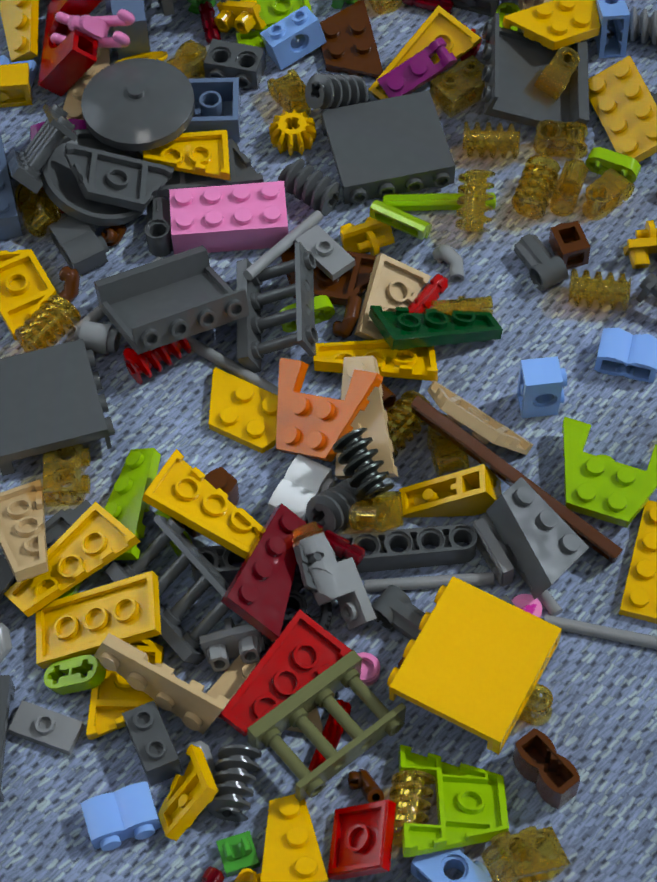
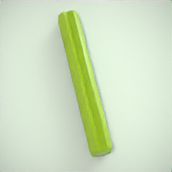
(428, 202)

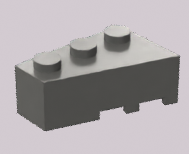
(535, 535)

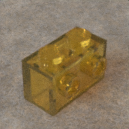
(458, 86)

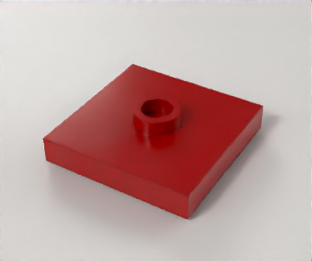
(362, 840)

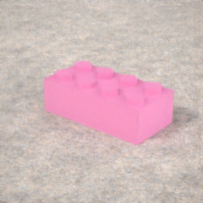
(228, 217)

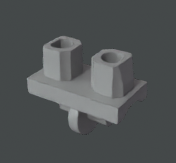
(231, 643)

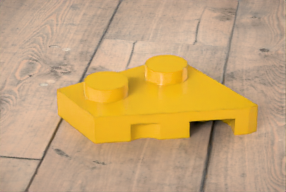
(187, 795)

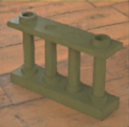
(321, 693)

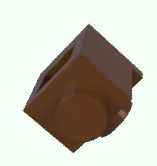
(570, 244)

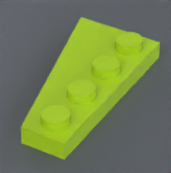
(126, 497)

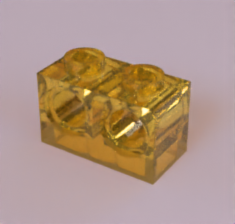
(61, 472)
(525, 856)

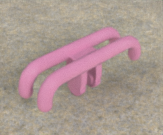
(97, 28)

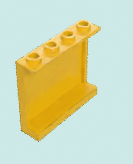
(475, 661)

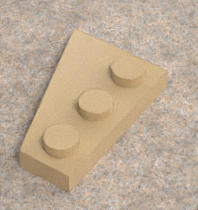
(390, 286)

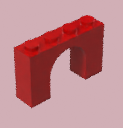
(69, 61)

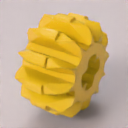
(292, 132)

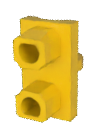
(240, 15)
(366, 236)
(642, 246)

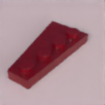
(266, 576)

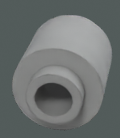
(98, 337)

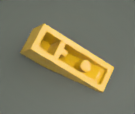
(452, 495)

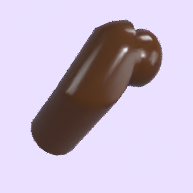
(114, 234)
(71, 283)
(350, 318)
(368, 786)

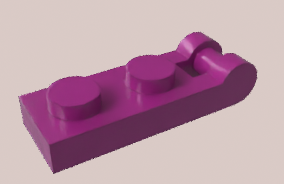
(417, 70)

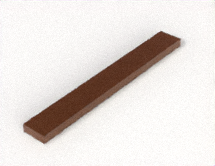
(510, 475)

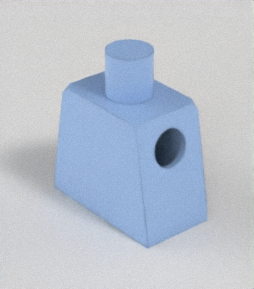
(615, 17)

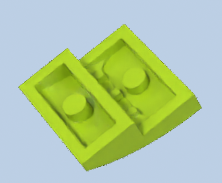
(400, 220)

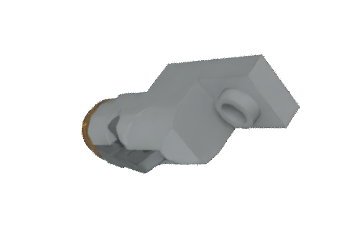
(330, 578)

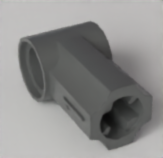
(158, 227)
(542, 266)
(397, 611)

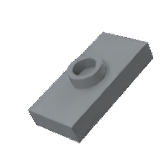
(327, 252)
(494, 553)
(46, 727)

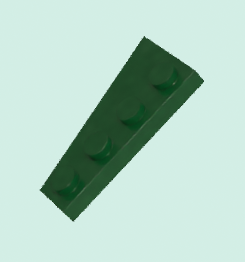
(433, 327)

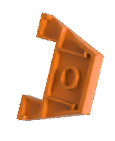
(315, 423)

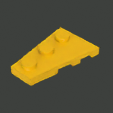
(291, 844)

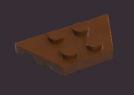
(350, 43)
(350, 283)

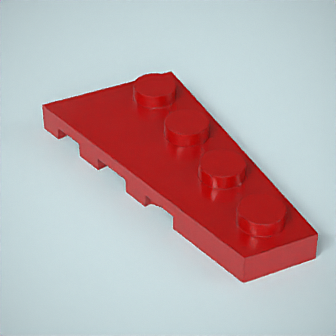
(287, 666)

